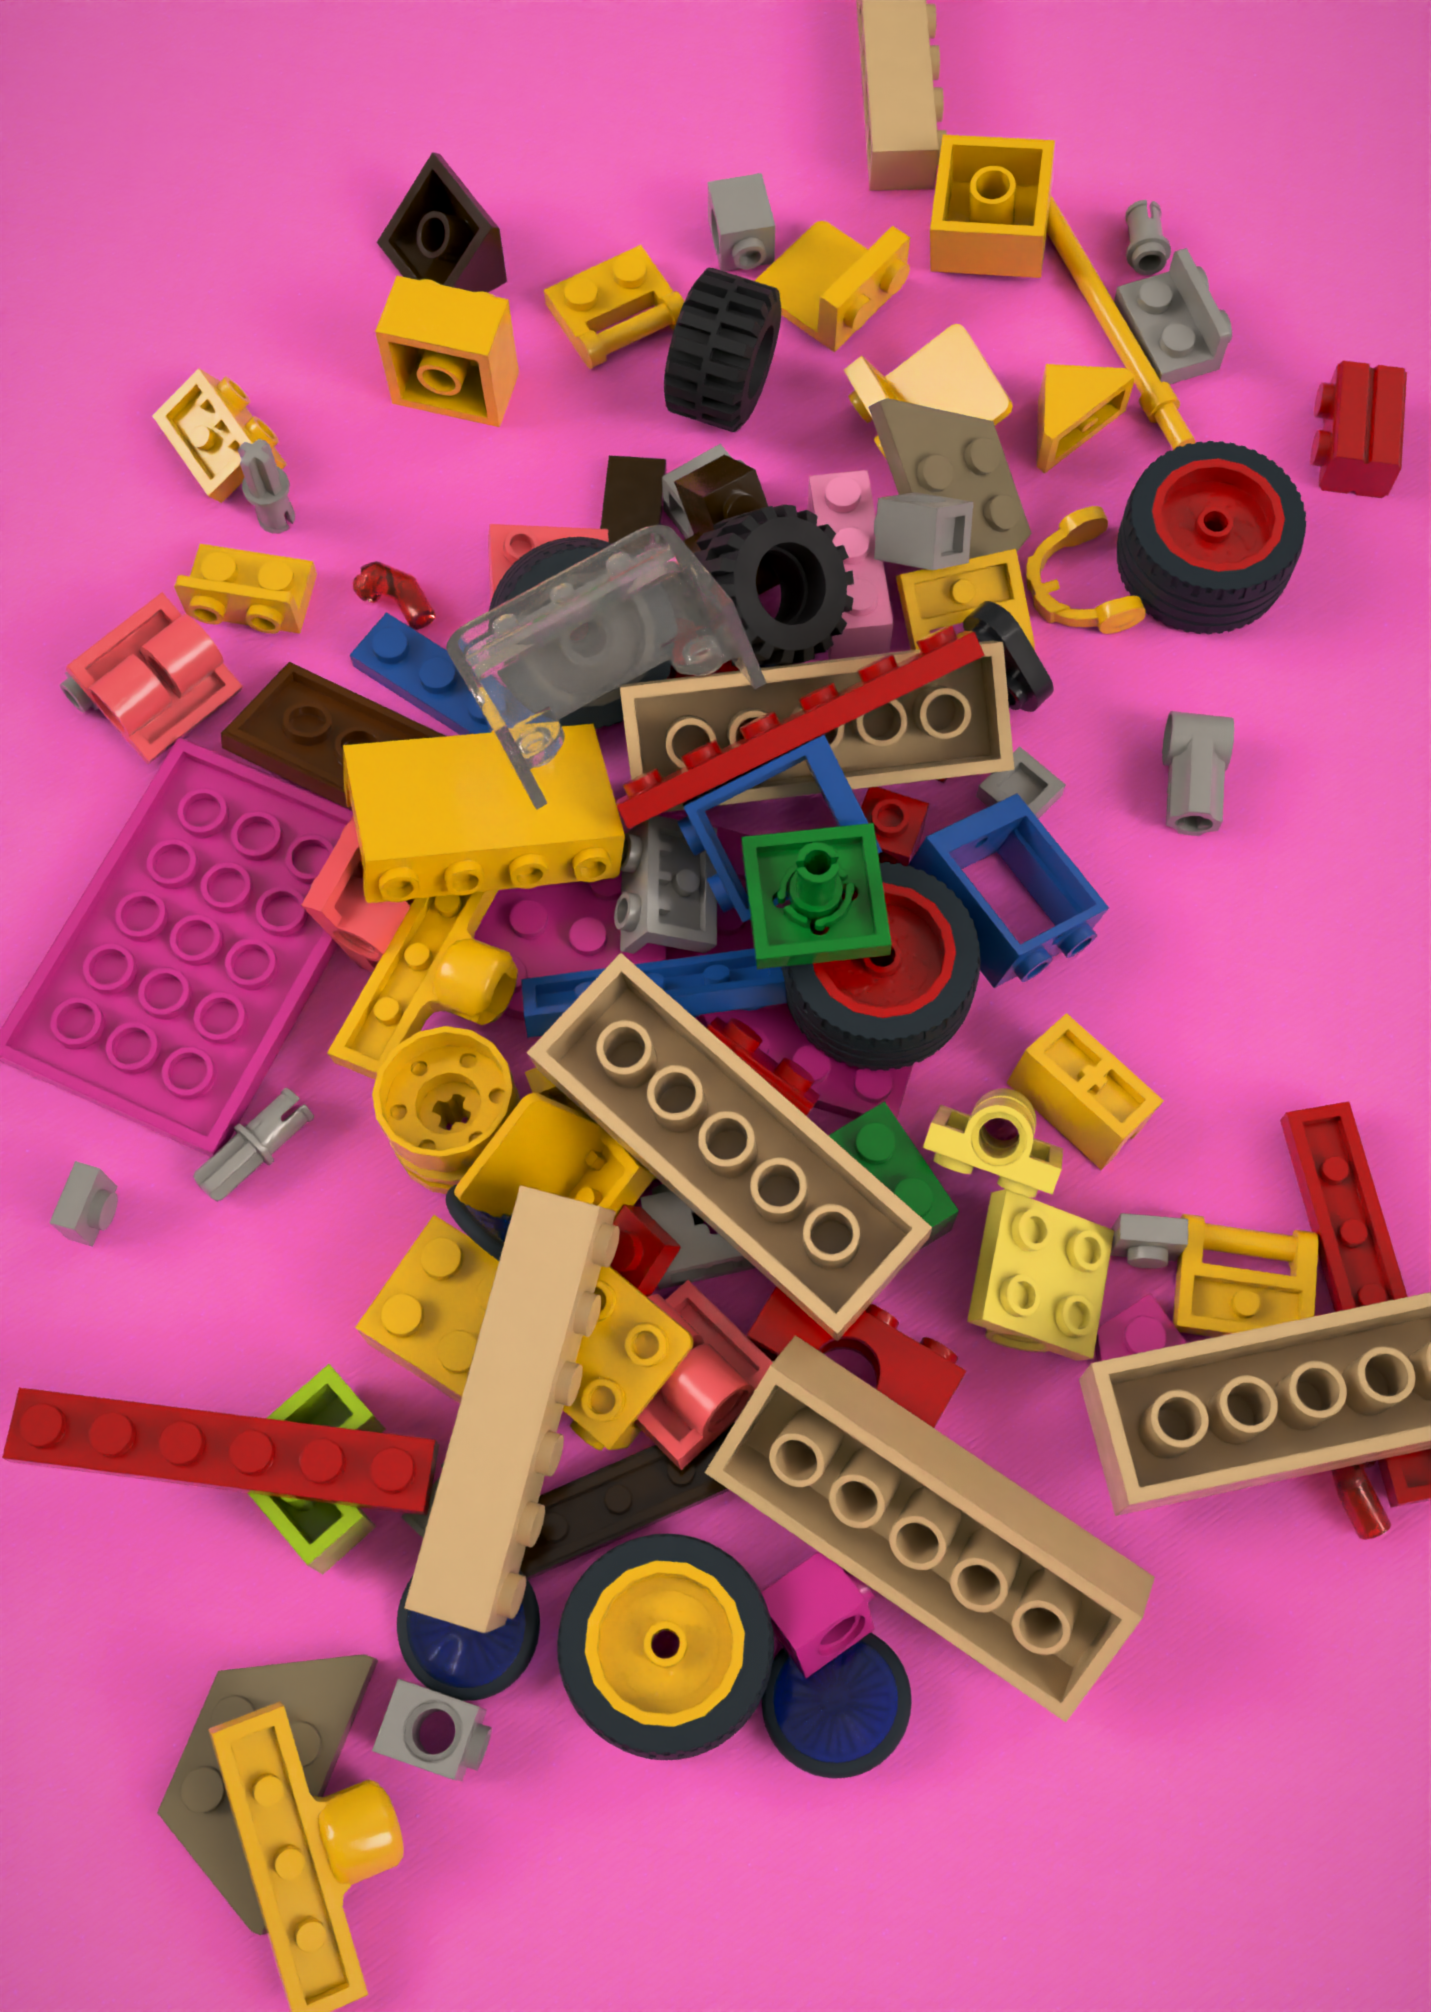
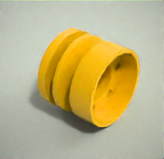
(436, 1082)

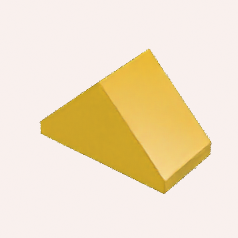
(1076, 406)

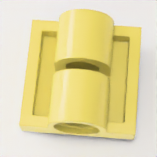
(1021, 1162)
(1040, 1277)

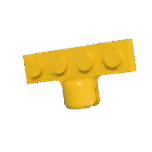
(427, 970)
(303, 1854)

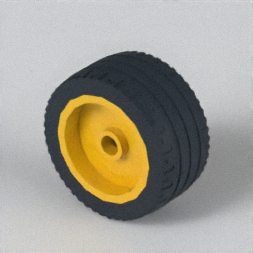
(673, 1703)

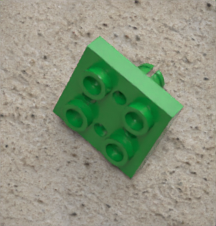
(813, 872)

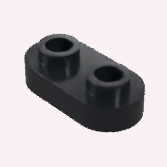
(1025, 675)

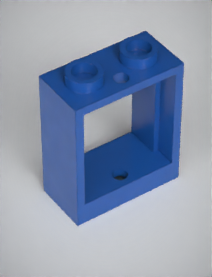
(702, 836)
(1038, 864)

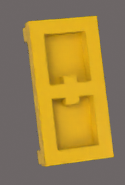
(1083, 1090)

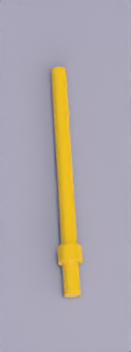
(1156, 396)

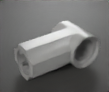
(1197, 757)

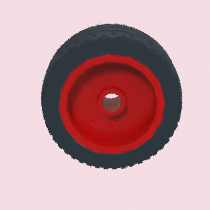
(1210, 536)
(910, 1004)

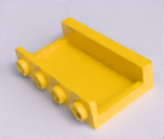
(459, 823)

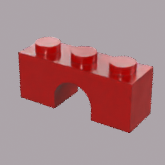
(908, 1372)

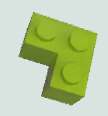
(315, 1529)

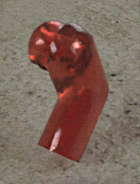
(398, 585)
(1360, 1501)

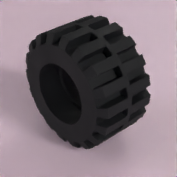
(722, 349)
(808, 574)

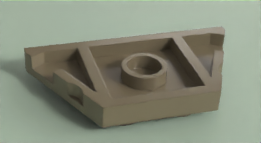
(954, 459)
(320, 1707)

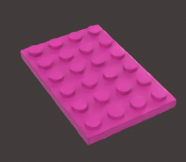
(184, 952)

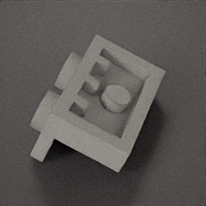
(1176, 320)
(665, 890)

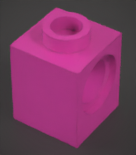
(818, 1612)

